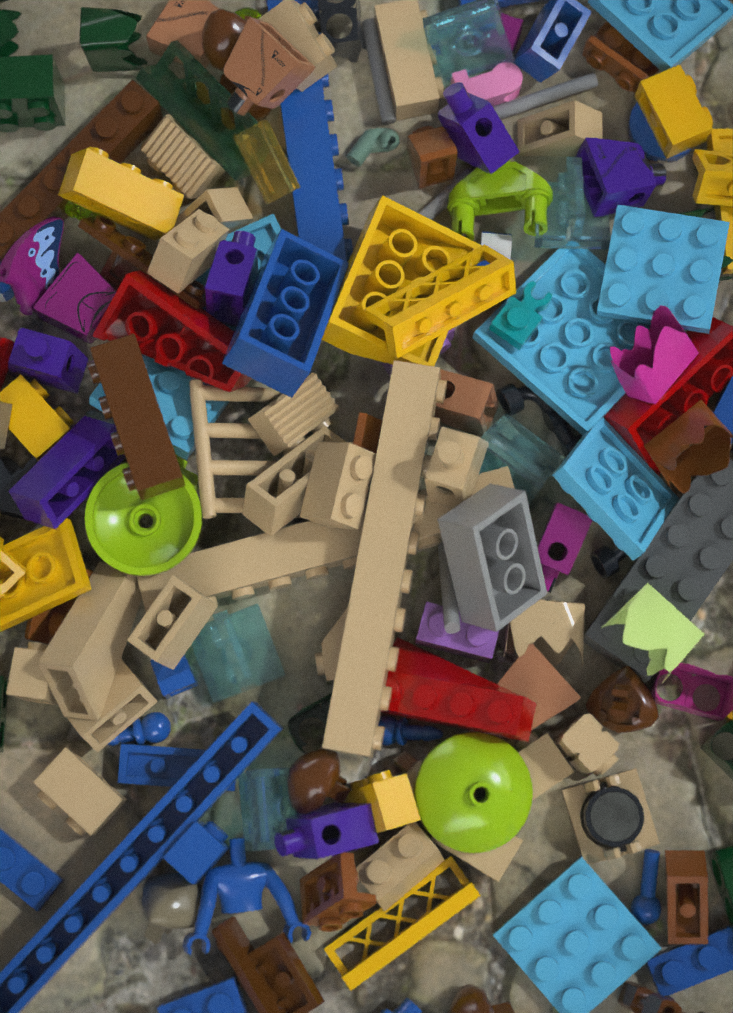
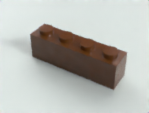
(137, 417)

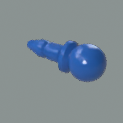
(153, 727)
(401, 731)

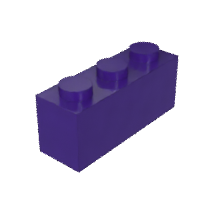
(67, 473)

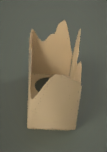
(550, 628)

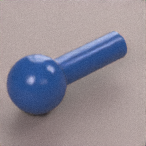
(646, 906)

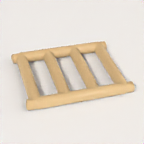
(204, 431)

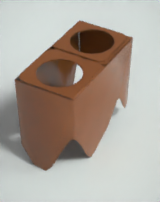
(704, 457)

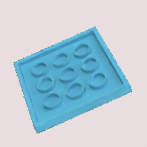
(570, 349)

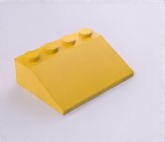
(389, 255)

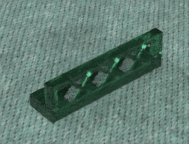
(192, 113)

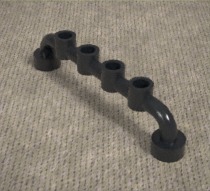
(512, 402)

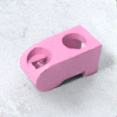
(495, 86)

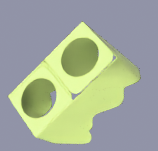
(657, 627)

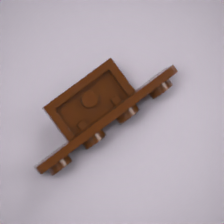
(129, 256)
(269, 973)

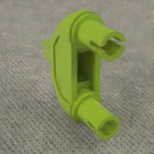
(505, 190)

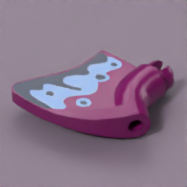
(33, 263)

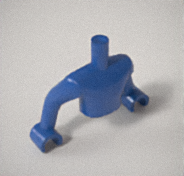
(240, 891)

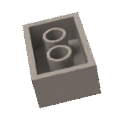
(493, 556)

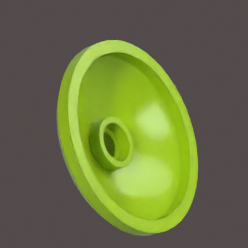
(115, 532)
(447, 789)

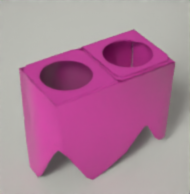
(656, 358)
(685, 701)

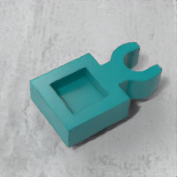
(520, 319)

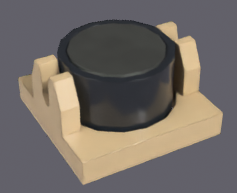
(610, 817)

